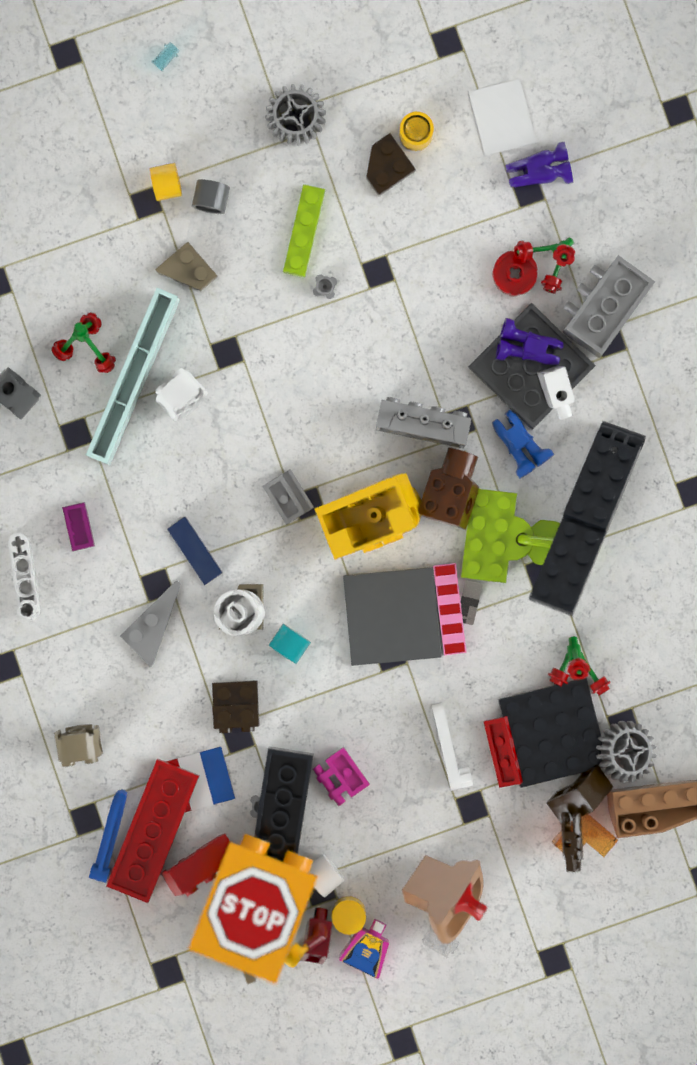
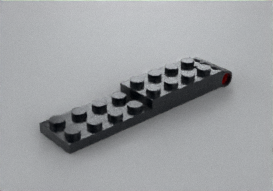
(587, 518)

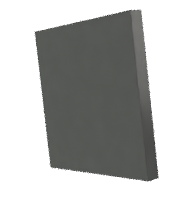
(517, 379)
(392, 616)

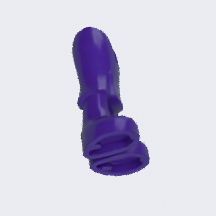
(533, 346)

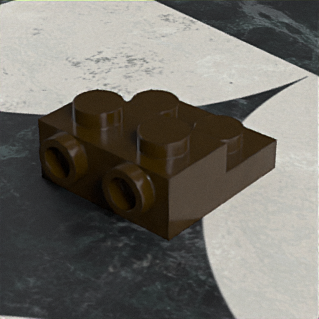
(235, 706)

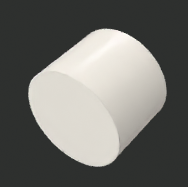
(328, 875)

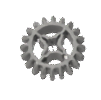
(289, 96)
(631, 769)

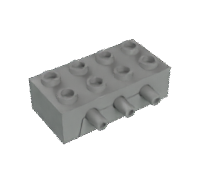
(606, 305)
(423, 423)

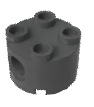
(16, 393)

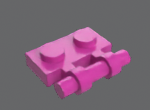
(346, 771)

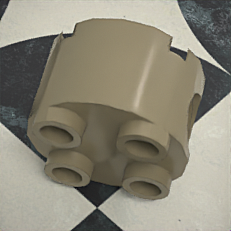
(78, 744)

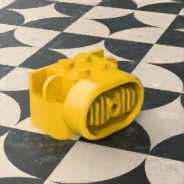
(370, 516)

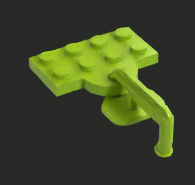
(493, 537)

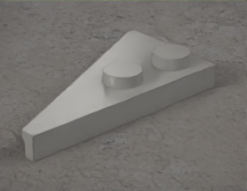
(147, 631)

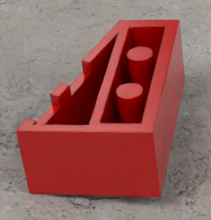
(197, 867)

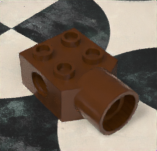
(450, 490)

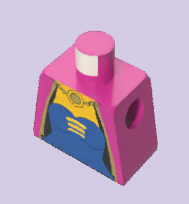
(367, 949)

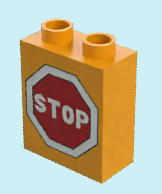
(254, 909)

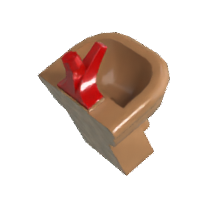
(447, 895)

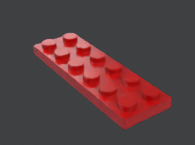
(152, 830)

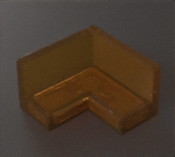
(593, 834)

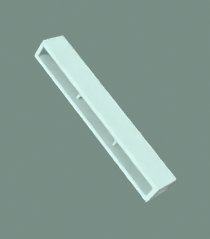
(133, 376)

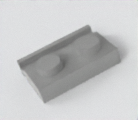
(288, 496)

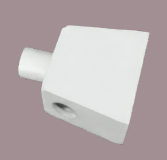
(552, 381)

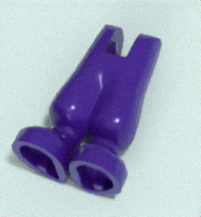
(538, 167)

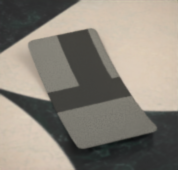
(470, 601)

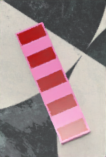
(449, 609)

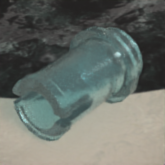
(165, 56)

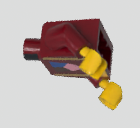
(315, 942)

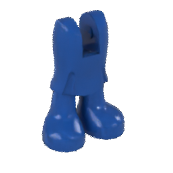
(518, 438)

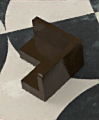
(582, 795)

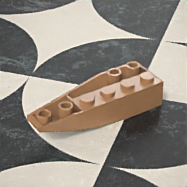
(652, 807)

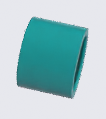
(289, 643)

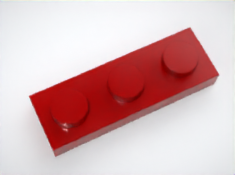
(503, 752)

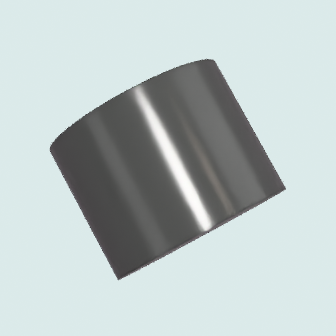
(210, 196)

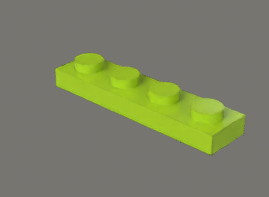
(304, 230)

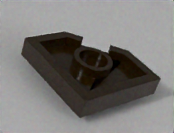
(387, 165)

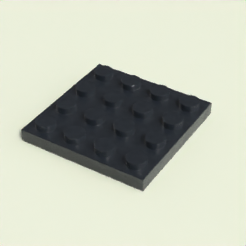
(553, 731)

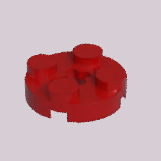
(514, 286)

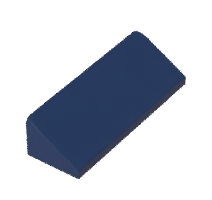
(195, 550)

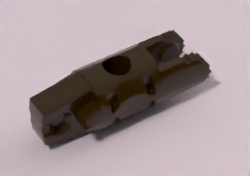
(572, 841)

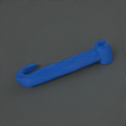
(100, 870)

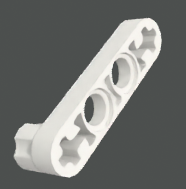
(28, 575)
(457, 777)

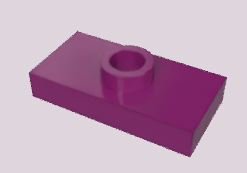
(78, 526)

